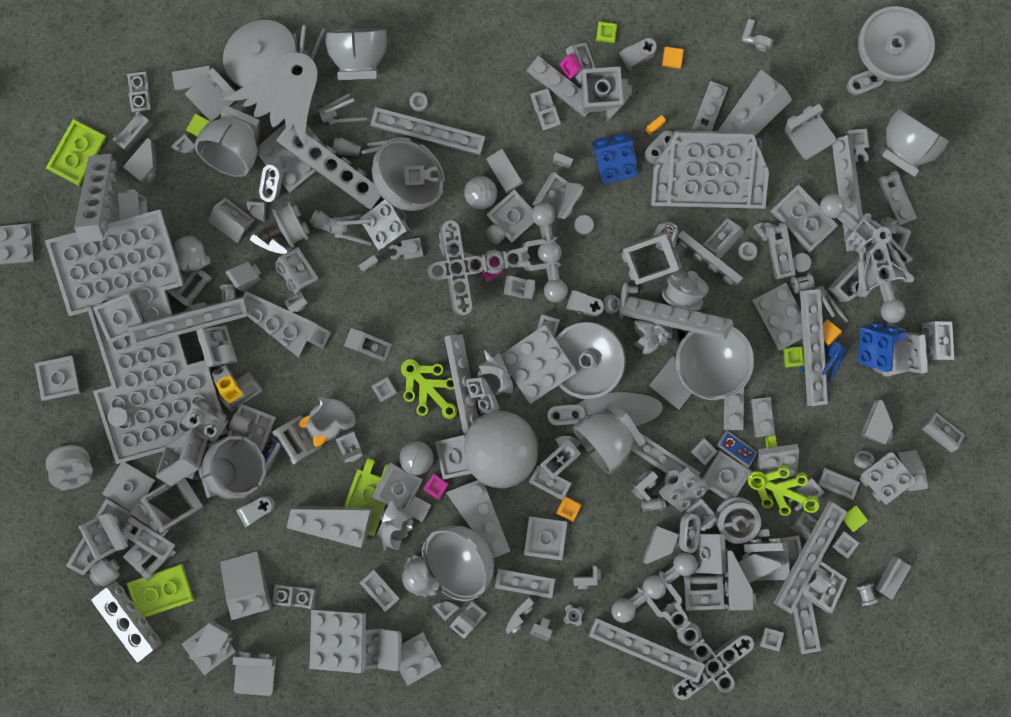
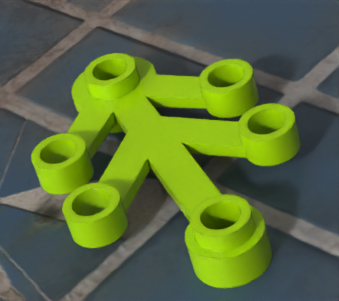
(426, 386)
(781, 489)

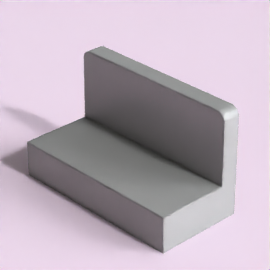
(230, 219)
(892, 577)

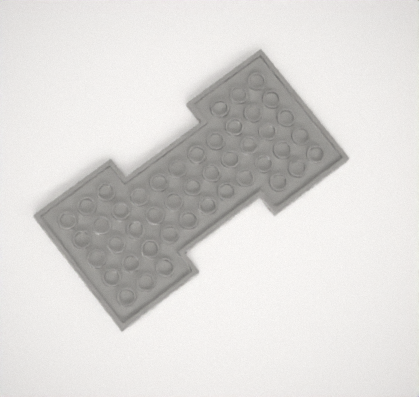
(145, 379)

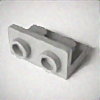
(296, 270)
(938, 340)
(645, 481)

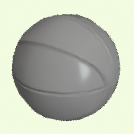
(480, 192)
(416, 458)

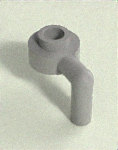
(761, 42)
(892, 224)

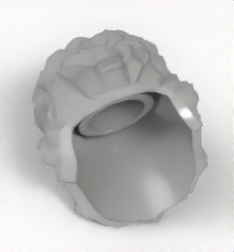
(652, 335)

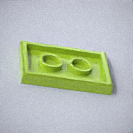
(73, 152)
(161, 592)

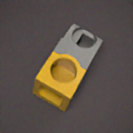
(227, 384)

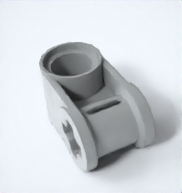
(636, 54)
(581, 303)
(253, 511)

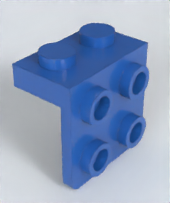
(615, 158)
(877, 345)

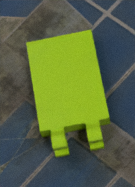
(362, 491)

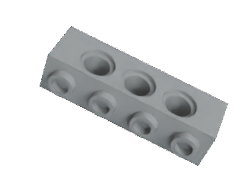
(117, 611)

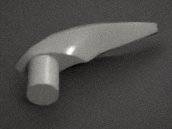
(624, 295)

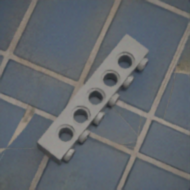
(96, 198)
(368, 199)

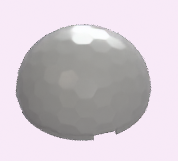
(389, 174)
(713, 365)
(501, 449)
(459, 561)

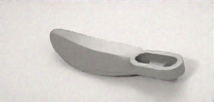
(637, 406)

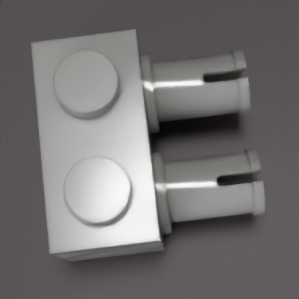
(205, 420)

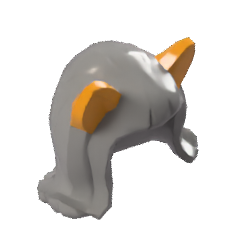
(328, 420)

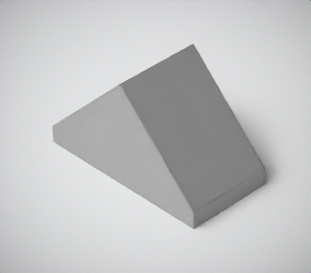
(560, 459)

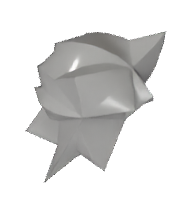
(496, 374)
(394, 526)

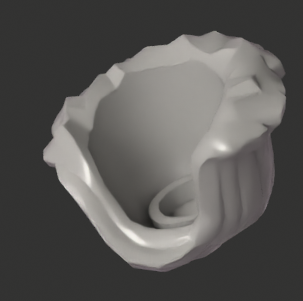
(190, 254)
(416, 578)

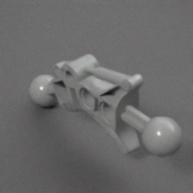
(860, 233)

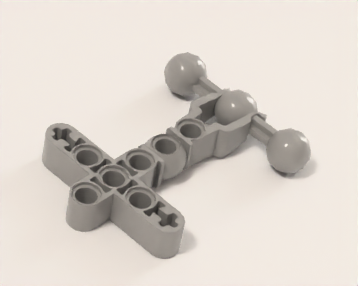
(548, 252)
(654, 588)

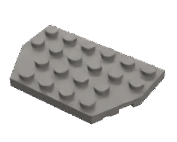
(710, 171)

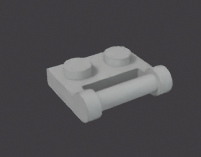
(187, 279)
(301, 438)
(138, 557)
(703, 599)

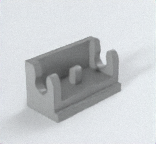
(133, 132)

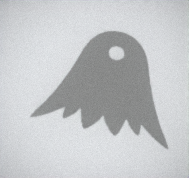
(282, 92)

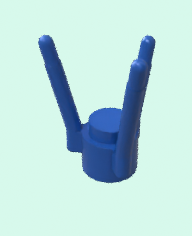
(835, 354)

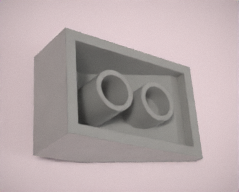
(245, 585)
(737, 590)

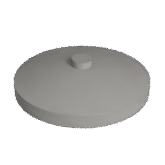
(896, 44)
(255, 49)
(596, 356)

